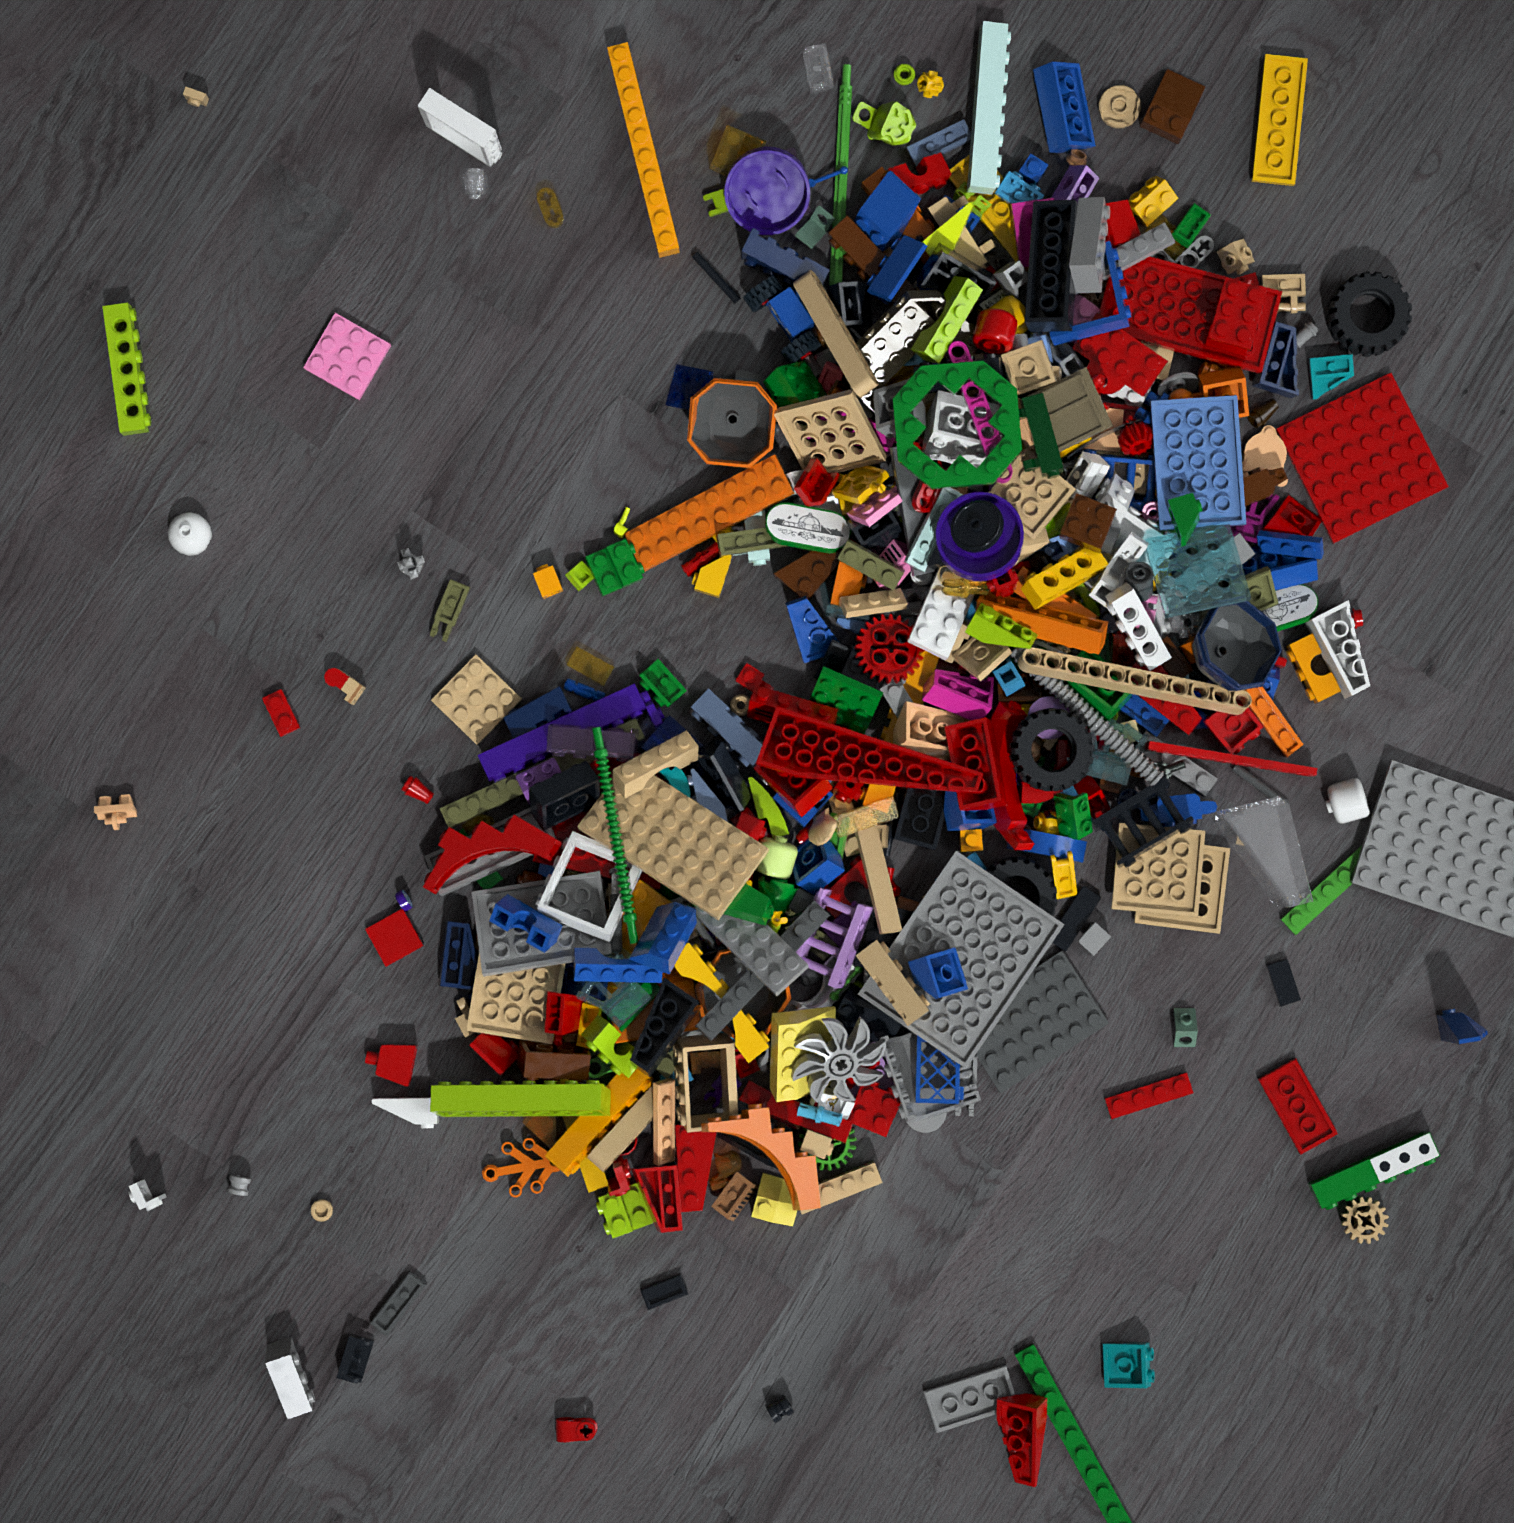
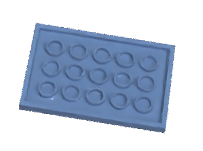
(1201, 455)

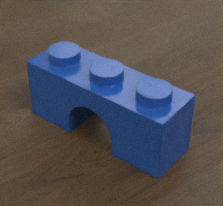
(512, 913)

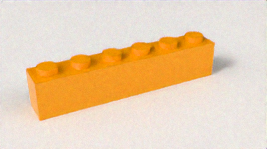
(589, 1130)

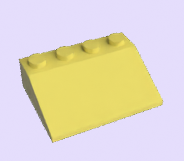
(785, 1031)

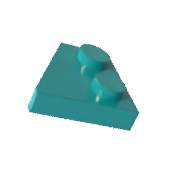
(1329, 372)

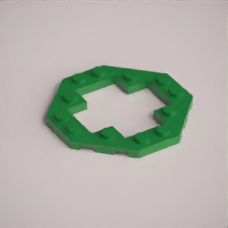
(953, 377)

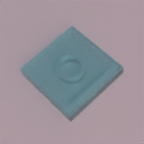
(836, 611)

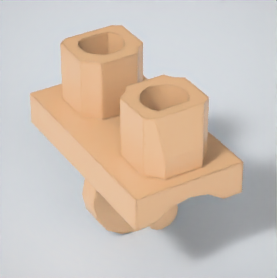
(115, 813)

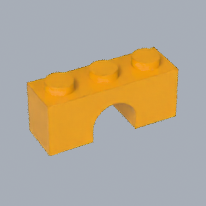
(1317, 686)

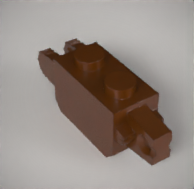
(1262, 484)

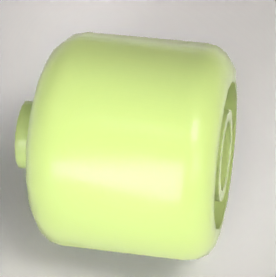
(779, 859)

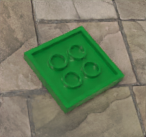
(852, 698)

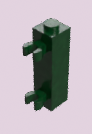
(1042, 436)

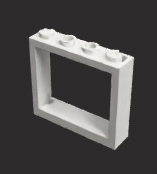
(460, 127)
(552, 881)

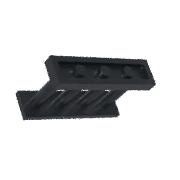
(1123, 813)

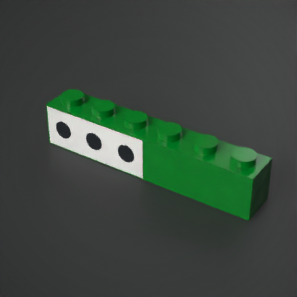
(1373, 1170)

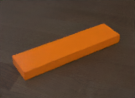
(1274, 721)

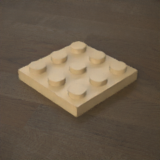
(1032, 495)
(476, 699)

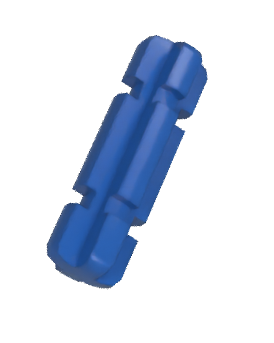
(583, 690)

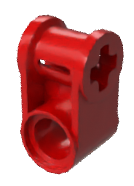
(571, 1429)

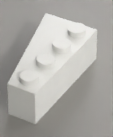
(1340, 648)

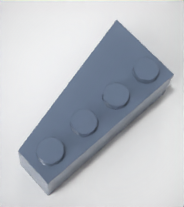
(728, 726)

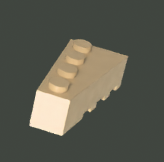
(892, 982)

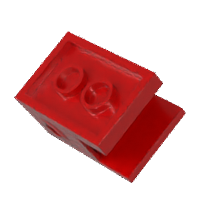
(1235, 317)

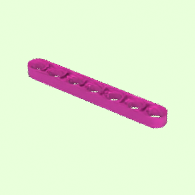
(978, 401)

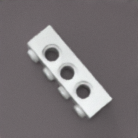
(1156, 651)

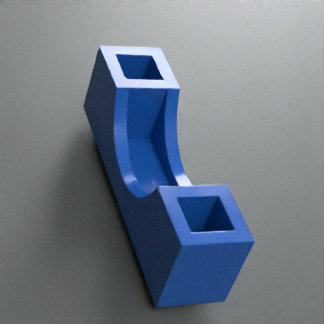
(595, 967)

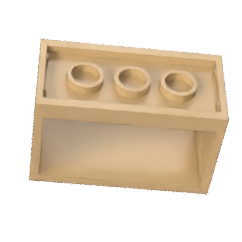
(728, 1078)

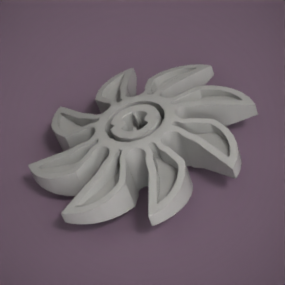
(838, 1059)

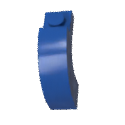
(1056, 845)

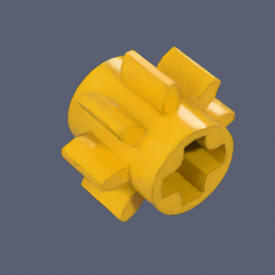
(930, 84)

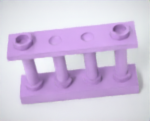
(852, 935)

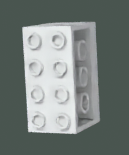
(952, 430)

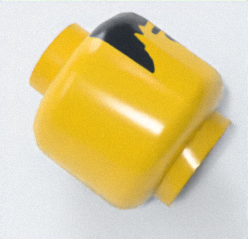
(1046, 822)

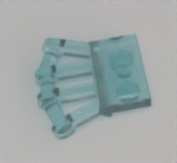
(1108, 764)
(620, 1004)

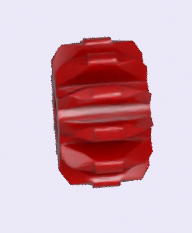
(1135, 439)

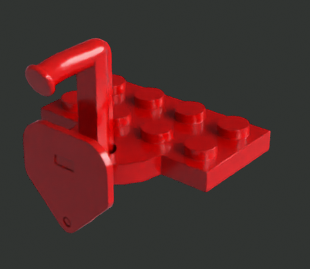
(1119, 360)

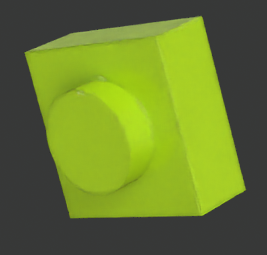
(579, 576)

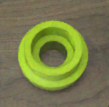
(904, 68)

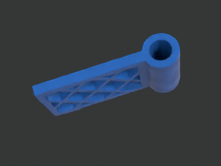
(959, 1091)

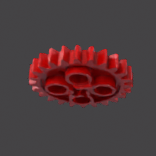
(889, 668)

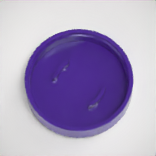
(767, 190)
(988, 563)

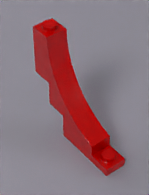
(1010, 817)

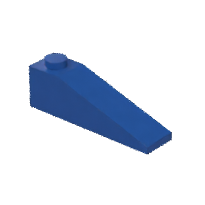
(1459, 1028)

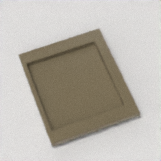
(1074, 409)

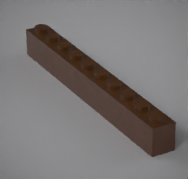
(866, 257)

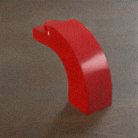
(1031, 795)

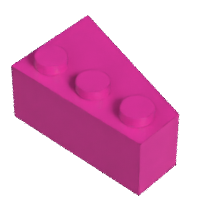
(959, 693)

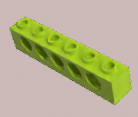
(113, 317)

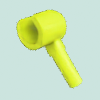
(619, 529)

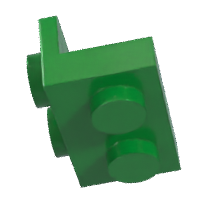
(662, 683)
(1073, 815)

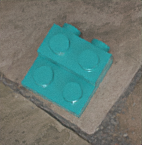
(1128, 1365)

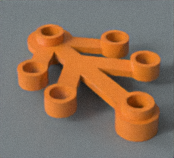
(526, 1166)

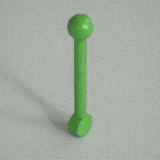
(835, 995)

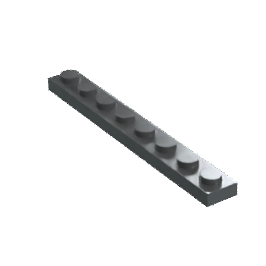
(749, 984)

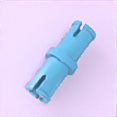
(819, 1114)

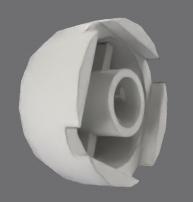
(189, 533)

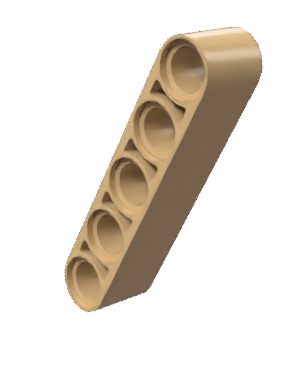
(623, 1132)

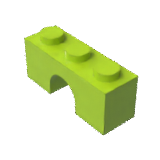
(602, 1037)

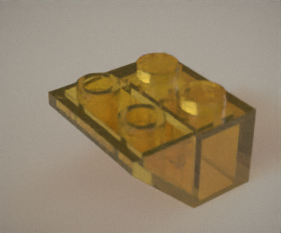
(731, 147)

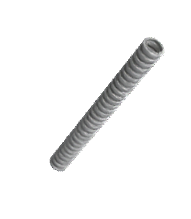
(1096, 724)

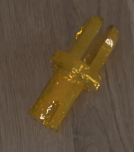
(963, 587)

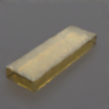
(866, 816)

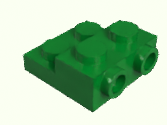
(615, 567)

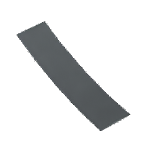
(1102, 435)

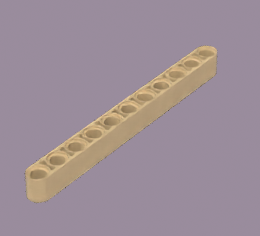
(1125, 684)

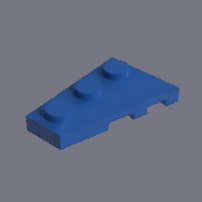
(809, 629)

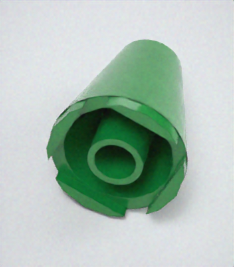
(778, 890)

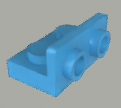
(1015, 190)

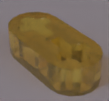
(554, 206)

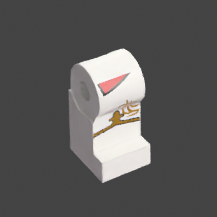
(832, 1103)

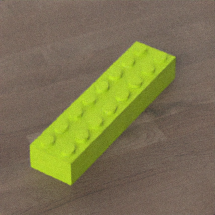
(520, 1100)

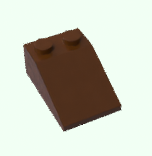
(1172, 106)

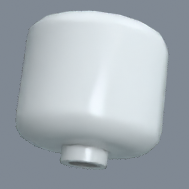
(1347, 801)

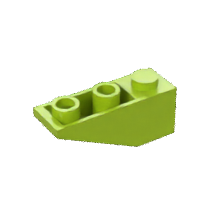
(998, 629)

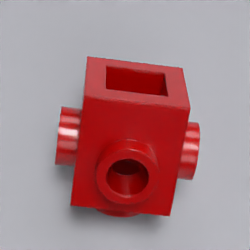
(1006, 589)
(847, 791)

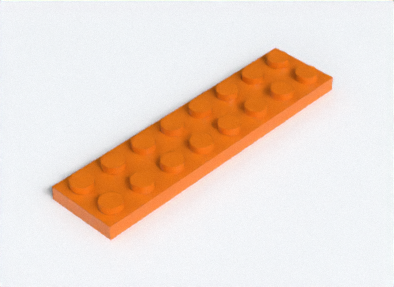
(710, 512)

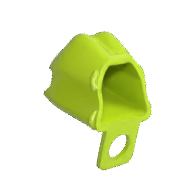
(888, 123)

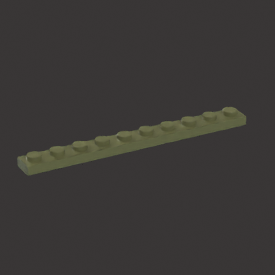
(509, 788)

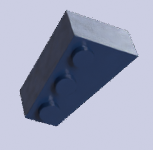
(1279, 368)
(537, 712)
(458, 957)

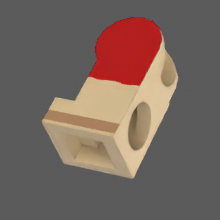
(339, 679)

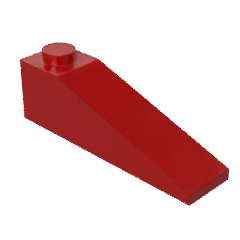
(1023, 1428)

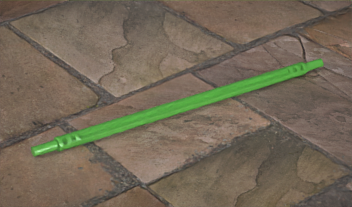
(842, 158)

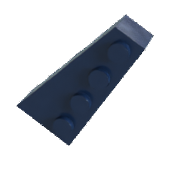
(777, 261)

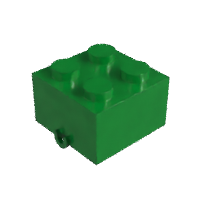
(793, 384)

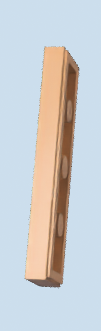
(664, 1121)

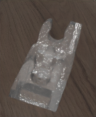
(818, 68)

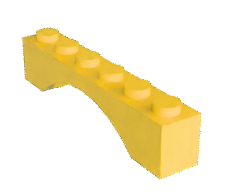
(747, 1038)

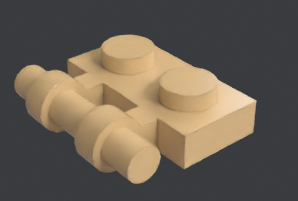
(1292, 286)

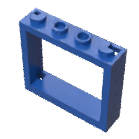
(1104, 324)

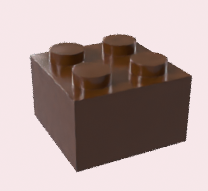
(1087, 523)

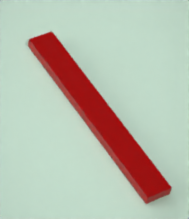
(1230, 759)

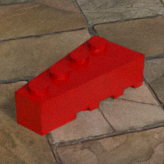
(1181, 715)
(694, 1165)

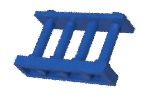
(1130, 477)

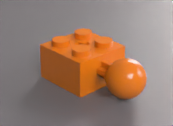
(1219, 383)

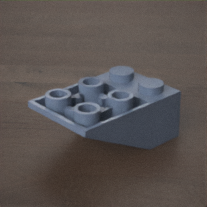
(704, 795)

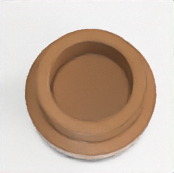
(1076, 157)

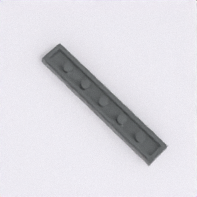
(912, 520)

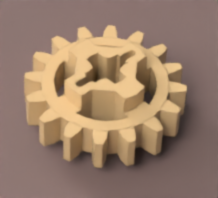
(1369, 1212)

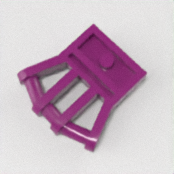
(1253, 521)

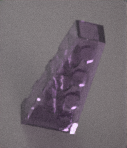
(580, 741)

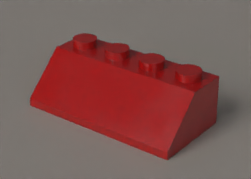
(974, 747)

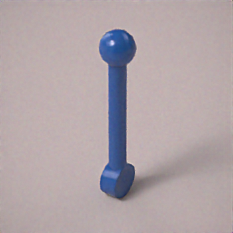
(843, 170)

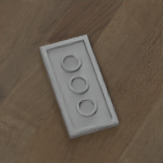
(968, 1398)

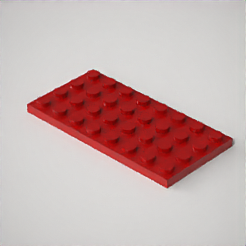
(1175, 309)

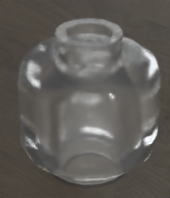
(474, 183)

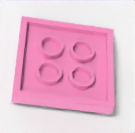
(347, 356)

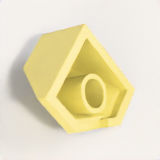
(773, 1201)

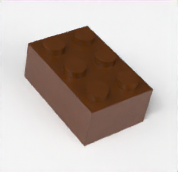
(552, 1061)

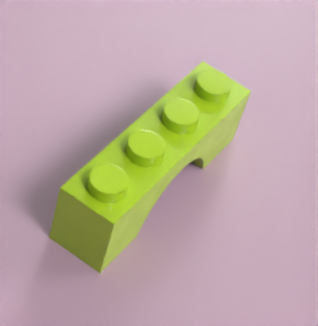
(935, 340)

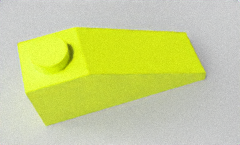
(950, 231)

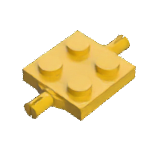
(860, 484)

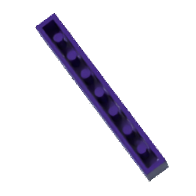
(532, 746)

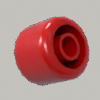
(995, 331)

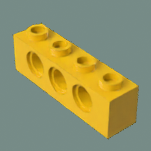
(1040, 594)

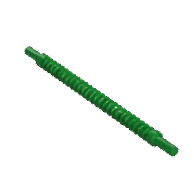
(629, 917)

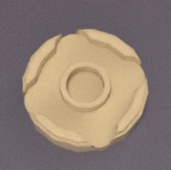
(1119, 106)

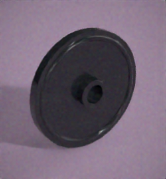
(977, 526)

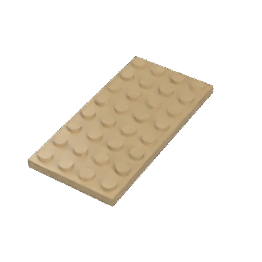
(679, 844)

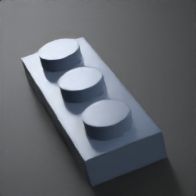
(941, 141)

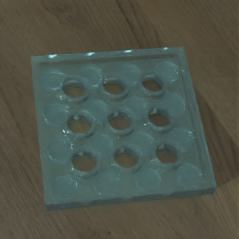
(1189, 581)

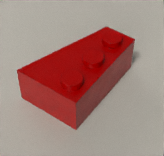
(661, 1194)

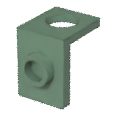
(815, 228)
(1185, 1026)

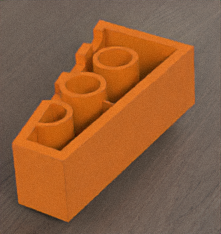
(1063, 602)

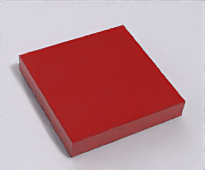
(394, 937)

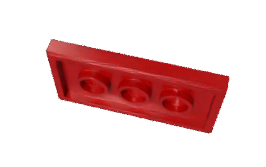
(1297, 1106)

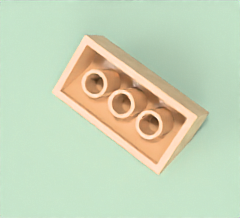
(923, 729)

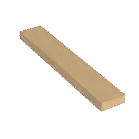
(878, 880)

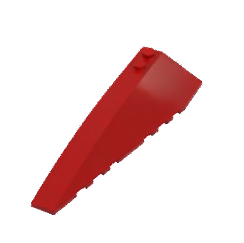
(833, 753)

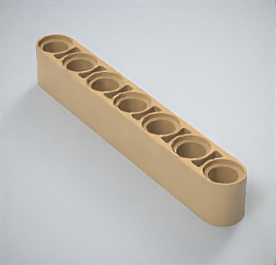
(835, 333)

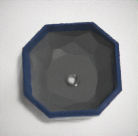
(1246, 642)

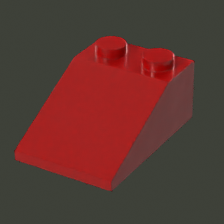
(798, 793)

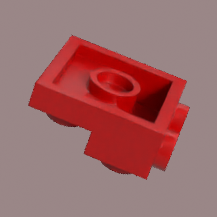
(1233, 730)
(874, 1108)

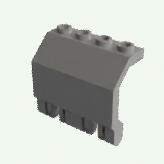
(901, 1066)

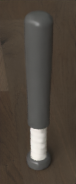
(616, 941)

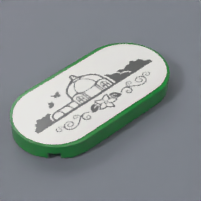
(807, 527)
(1295, 607)

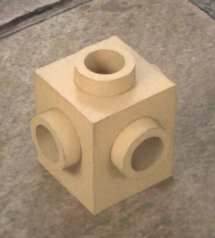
(1236, 257)

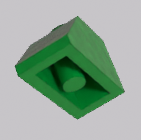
(1184, 515)

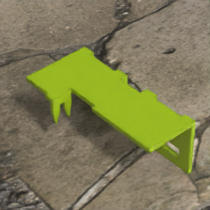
(977, 202)

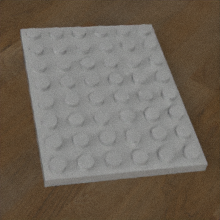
(1441, 848)
(997, 944)

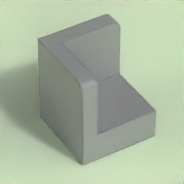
(1094, 938)

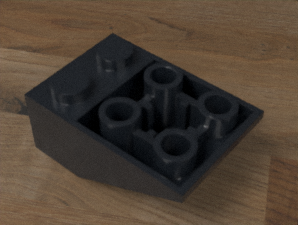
(878, 535)

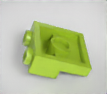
(624, 1212)

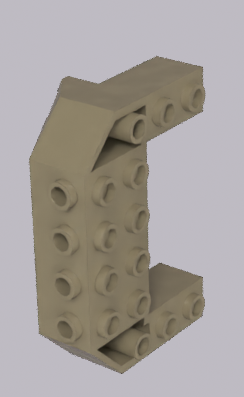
(890, 339)

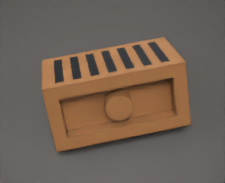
(734, 1196)

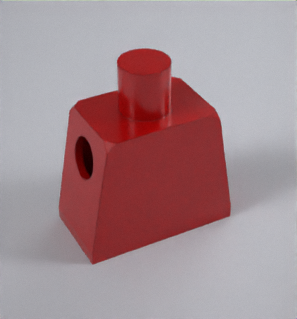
(562, 1013)
(394, 1062)

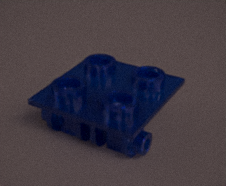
(685, 384)

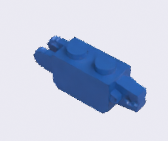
(1187, 805)

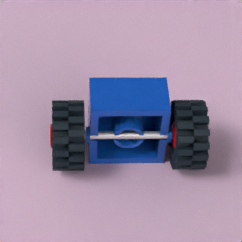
(789, 313)

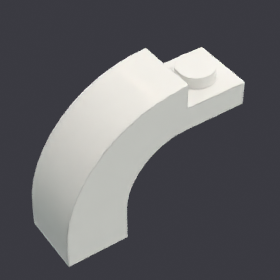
(1114, 573)

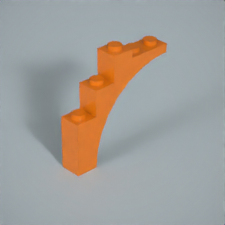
(796, 1168)

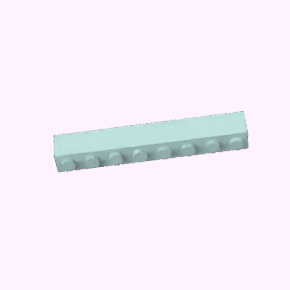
(988, 108)

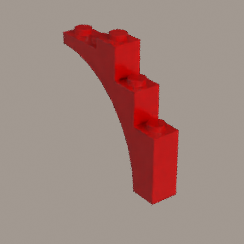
(486, 840)

